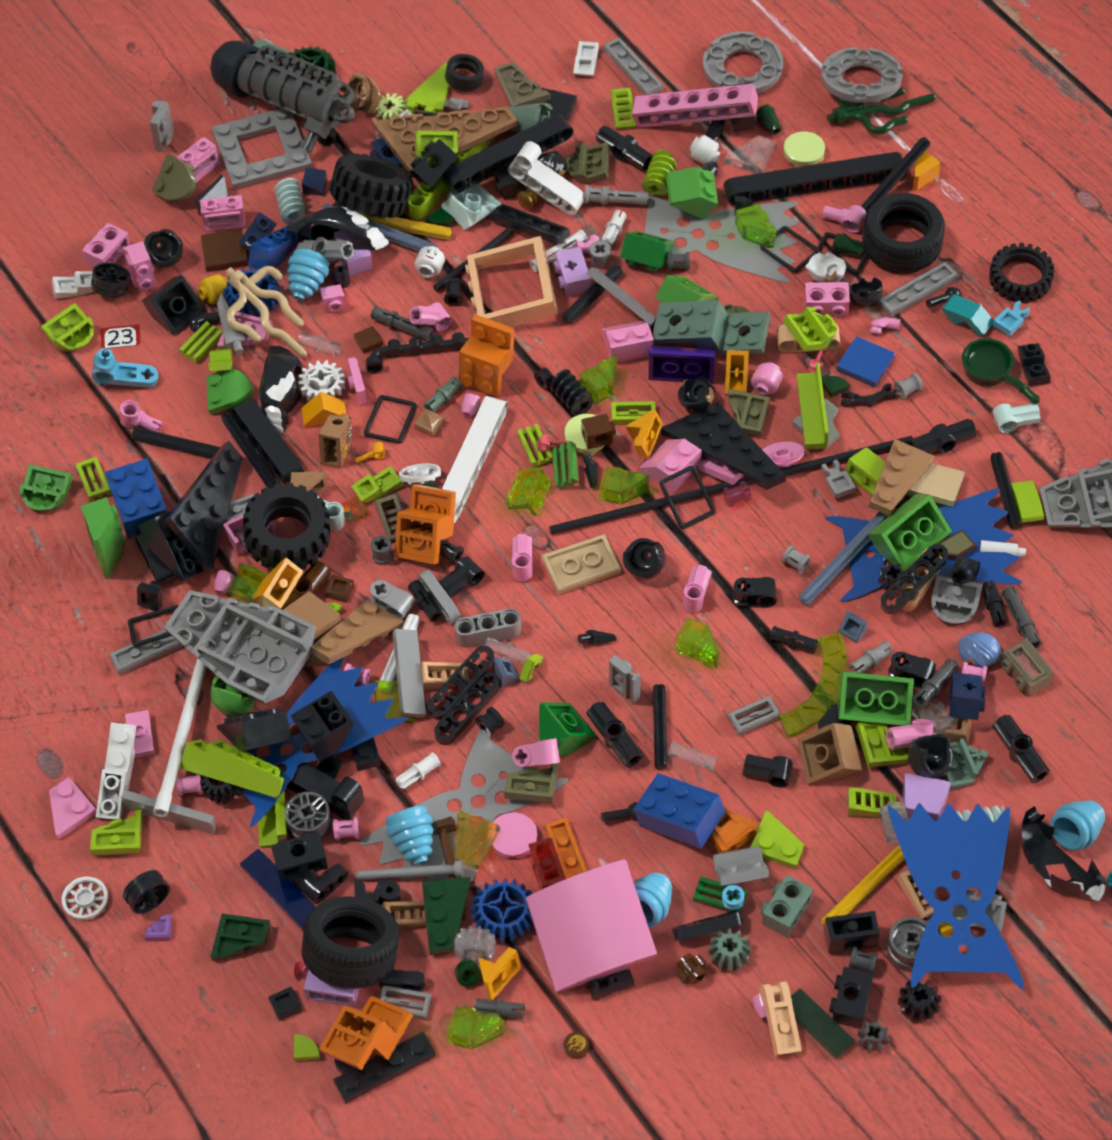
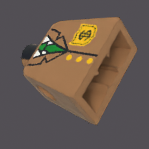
(339, 431)

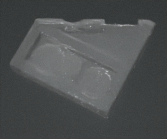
(752, 155)

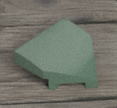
(964, 765)

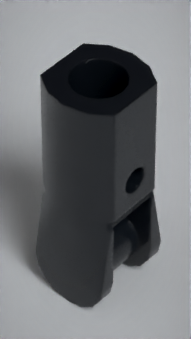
(715, 129)
(404, 979)
(614, 984)

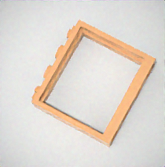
(524, 312)

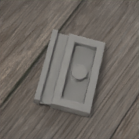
(623, 679)

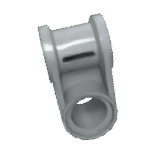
(392, 599)

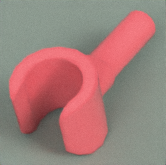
(812, 363)
(545, 443)
(299, 967)

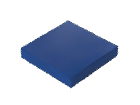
(865, 361)

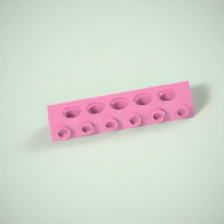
(695, 105)

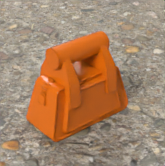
(734, 833)

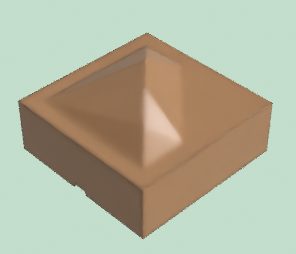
(429, 422)

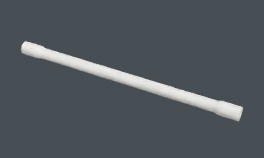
(165, 795)

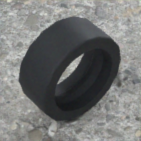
(464, 83)

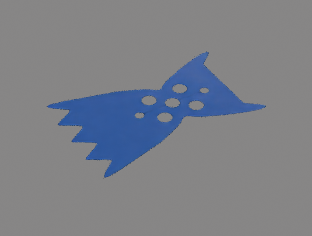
(968, 514)
(367, 719)
(977, 853)

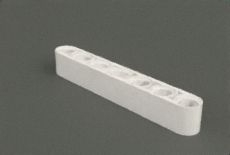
(475, 450)

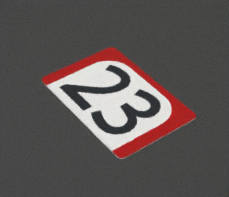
(120, 336)

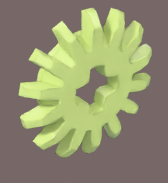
(397, 103)

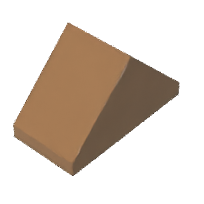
(311, 480)

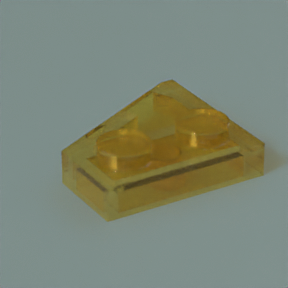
(473, 838)

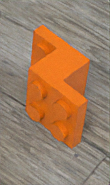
(486, 355)
(425, 524)
(364, 1032)

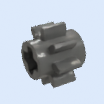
(874, 1030)

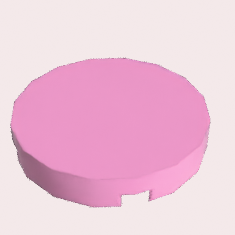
(514, 836)

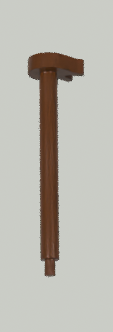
(441, 828)

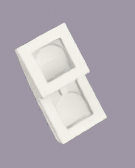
(586, 59)
(72, 286)

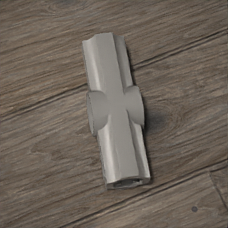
(330, 249)

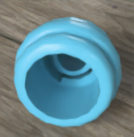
(306, 272)
(1077, 824)
(411, 833)
(654, 896)

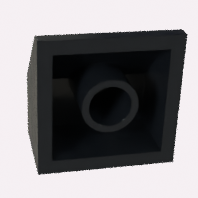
(173, 304)

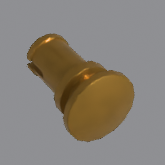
(527, 199)

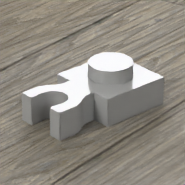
(838, 482)

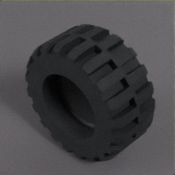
(371, 185)
(286, 502)

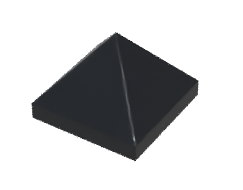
(330, 766)

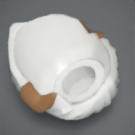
(826, 267)

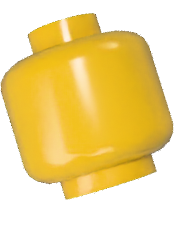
(211, 288)

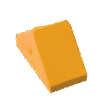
(645, 433)
(498, 974)

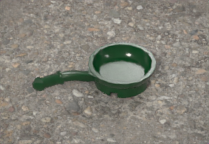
(990, 363)

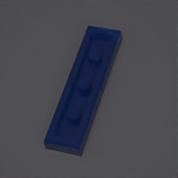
(283, 893)

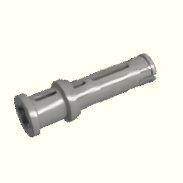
(604, 195)

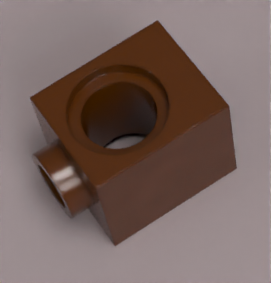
(597, 431)

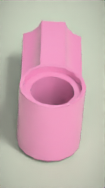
(433, 315)
(522, 557)
(696, 589)
(901, 736)

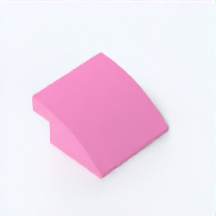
(591, 926)

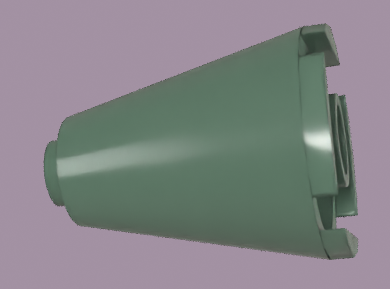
(529, 115)

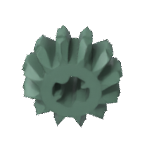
(721, 955)

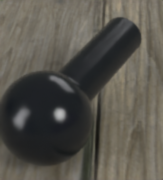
(943, 298)
(620, 814)

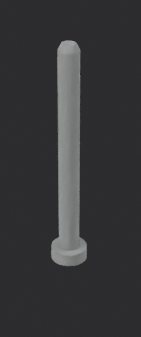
(456, 869)

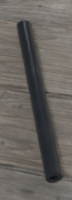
(461, 268)

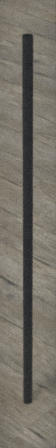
(694, 494)

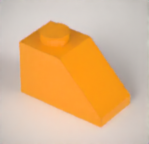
(278, 584)

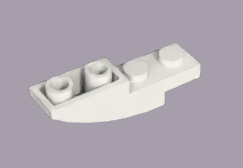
(117, 771)

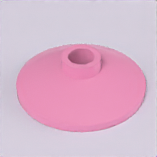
(784, 453)

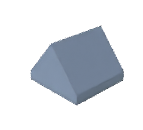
(853, 626)
(505, 671)

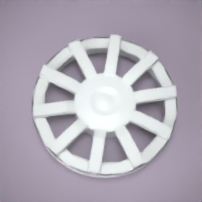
(420, 473)
(85, 898)

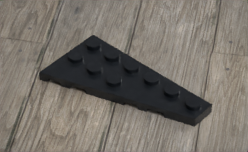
(726, 443)
(205, 506)

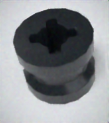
(490, 721)

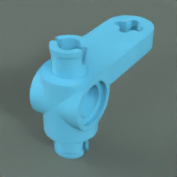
(109, 371)

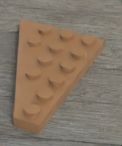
(470, 128)

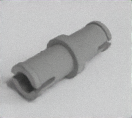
(871, 658)

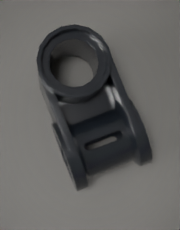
(757, 592)
(912, 667)

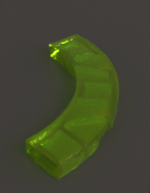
(825, 693)

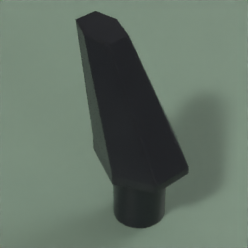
(591, 470)
(593, 636)

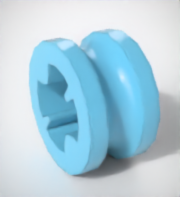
(734, 904)

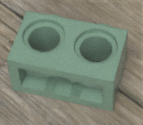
(791, 907)

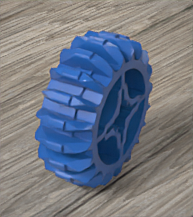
(266, 283)
(485, 907)

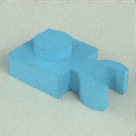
(1010, 321)

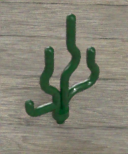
(859, 111)

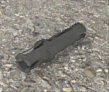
(392, 320)
(1024, 624)
(932, 687)

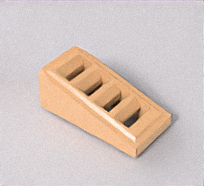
(442, 668)
(908, 888)

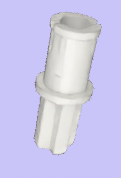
(613, 227)
(418, 771)

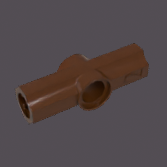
(310, 581)

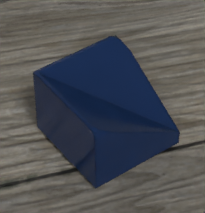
(314, 181)

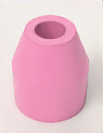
(470, 404)
(223, 582)
(759, 1006)

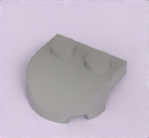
(161, 125)
(955, 603)

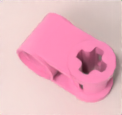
(538, 753)

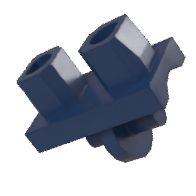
(257, 230)

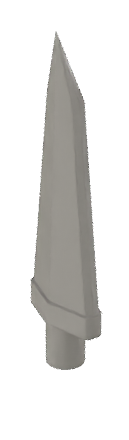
(231, 337)

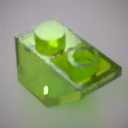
(755, 226)
(600, 379)
(622, 485)
(697, 642)
(471, 1028)

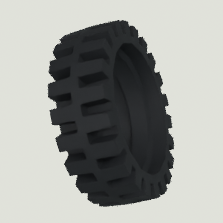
(1022, 254)

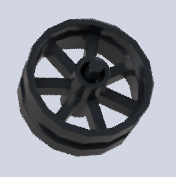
(110, 280)
(146, 891)

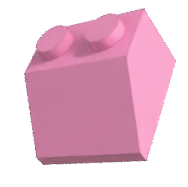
(628, 340)
(669, 459)

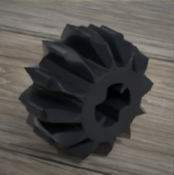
(926, 1007)

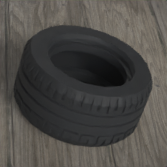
(907, 210)
(349, 965)

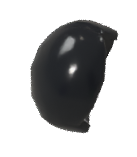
(865, 292)

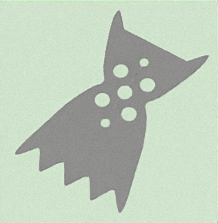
(731, 252)
(483, 759)

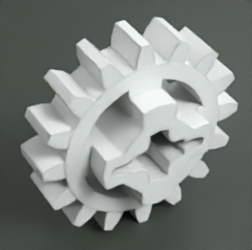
(321, 378)

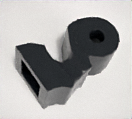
(384, 892)

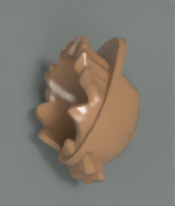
(366, 92)

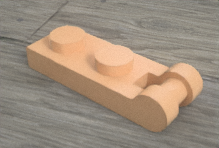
(781, 1018)

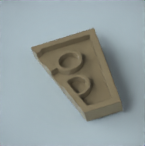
(518, 87)

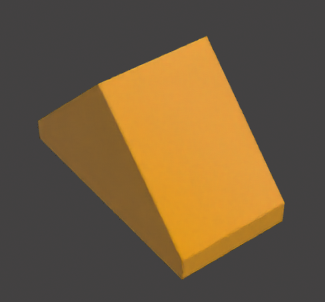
(925, 170)
(736, 370)
(320, 407)

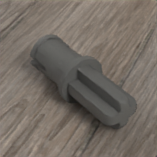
(500, 1008)

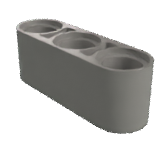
(496, 620)

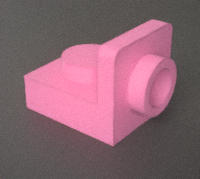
(333, 298)

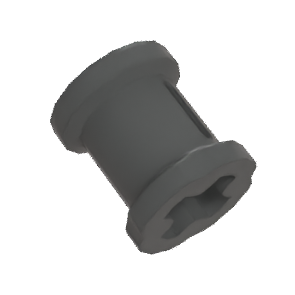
(678, 257)
(381, 550)
(863, 960)

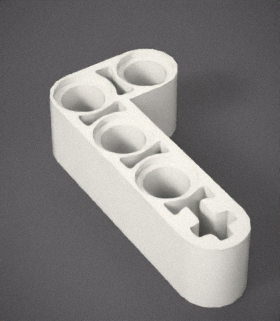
(545, 181)

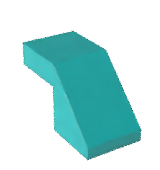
(961, 310)

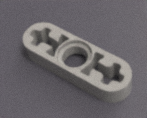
(441, 598)

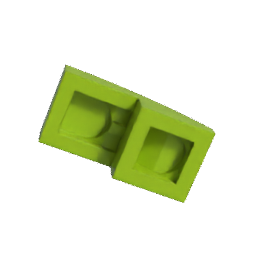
(220, 359)
(375, 487)
(1028, 501)

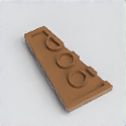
(900, 472)
(355, 631)

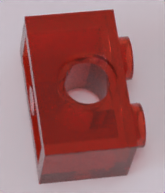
(545, 863)

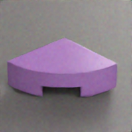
(160, 929)

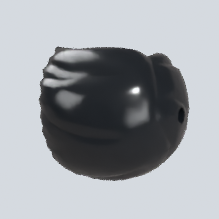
(168, 252)
(639, 563)
(930, 756)

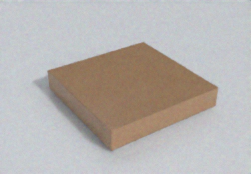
(315, 612)

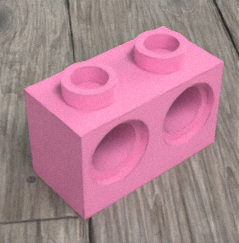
(106, 246)
(828, 298)

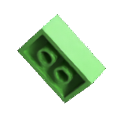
(910, 531)
(104, 533)
(874, 698)

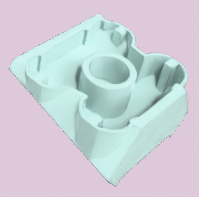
(470, 205)

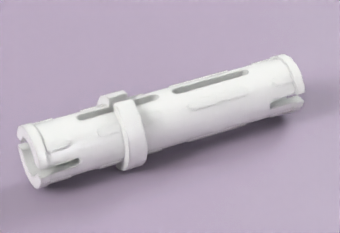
(578, 236)

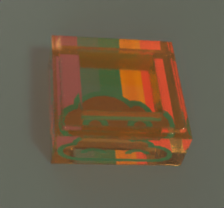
(354, 510)

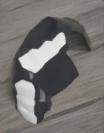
(360, 230)
(278, 387)
(1042, 851)

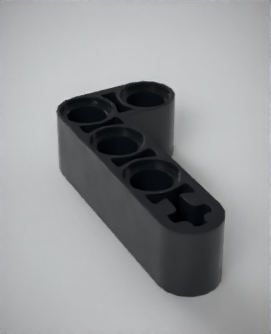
(342, 797)

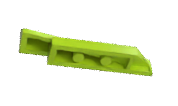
(228, 764)

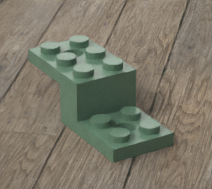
(711, 327)

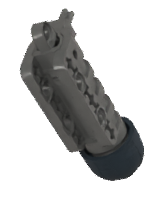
(246, 72)

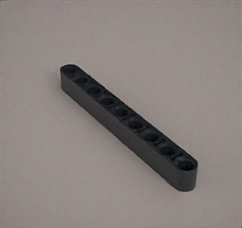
(812, 178)

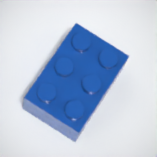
(135, 495)
(679, 810)

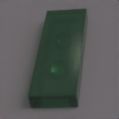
(820, 1025)

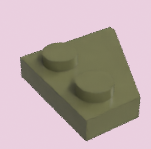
(749, 410)
(532, 784)

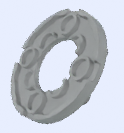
(743, 41)
(842, 60)

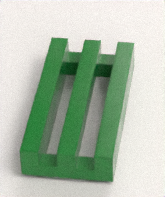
(714, 891)

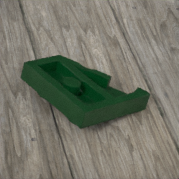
(239, 935)

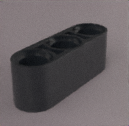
(158, 569)

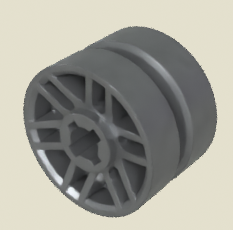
(308, 814)
(904, 942)

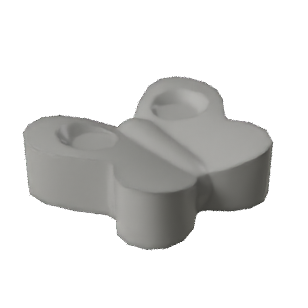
(456, 103)

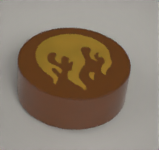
(576, 1045)

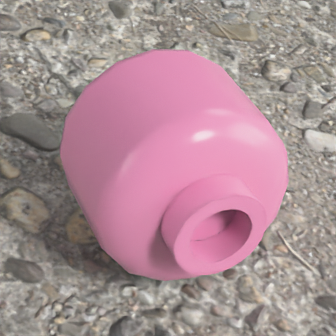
(766, 378)

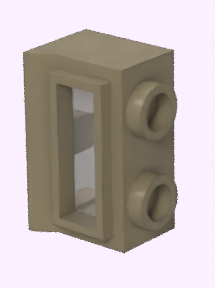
(1027, 667)

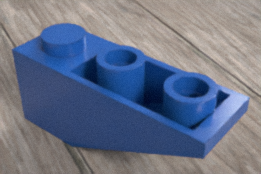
(272, 249)

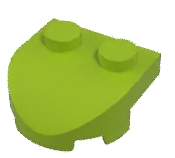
(69, 329)
(811, 329)

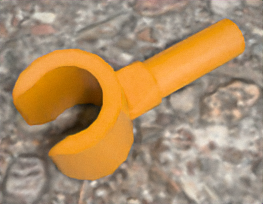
(377, 452)

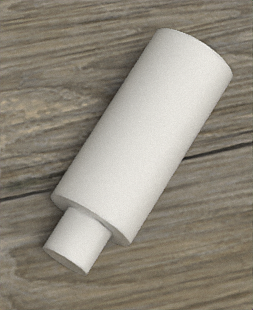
(1011, 548)

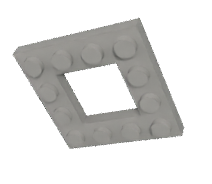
(245, 174)

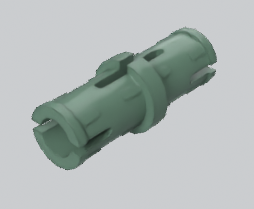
(443, 394)

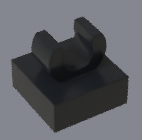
(149, 595)

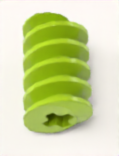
(655, 178)

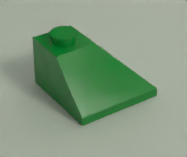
(565, 725)

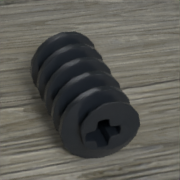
(571, 392)

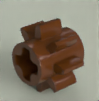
(691, 969)

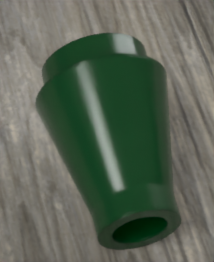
(768, 118)
(847, 245)

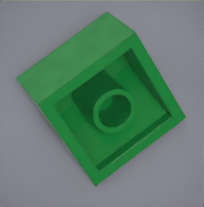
(646, 249)

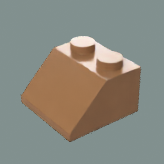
(829, 754)

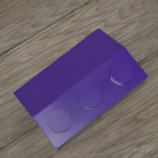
(680, 363)

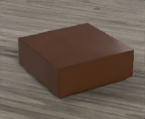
(368, 339)
(339, 588)

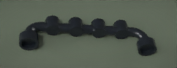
(374, 362)

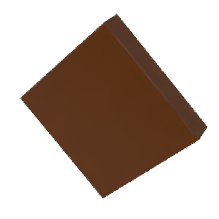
(223, 251)

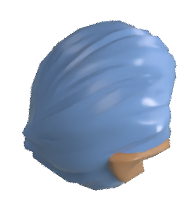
(979, 649)

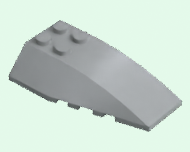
(1080, 499)
(243, 643)

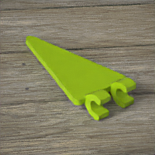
(430, 93)

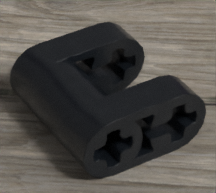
(320, 887)

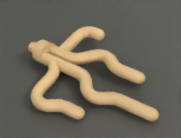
(251, 292)

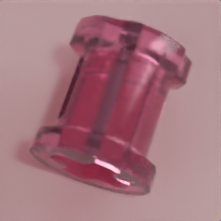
(736, 494)

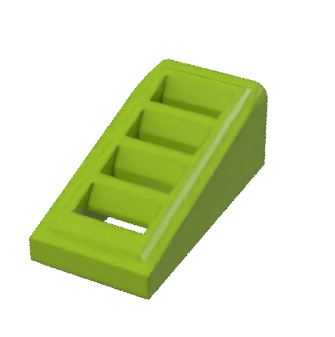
(621, 97)
(864, 795)

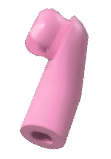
(585, 246)
(884, 322)

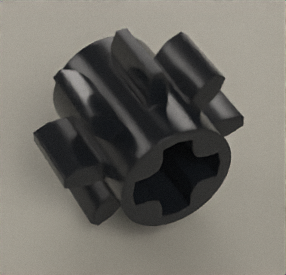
(890, 575)

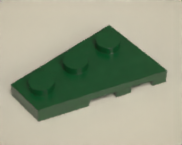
(443, 911)

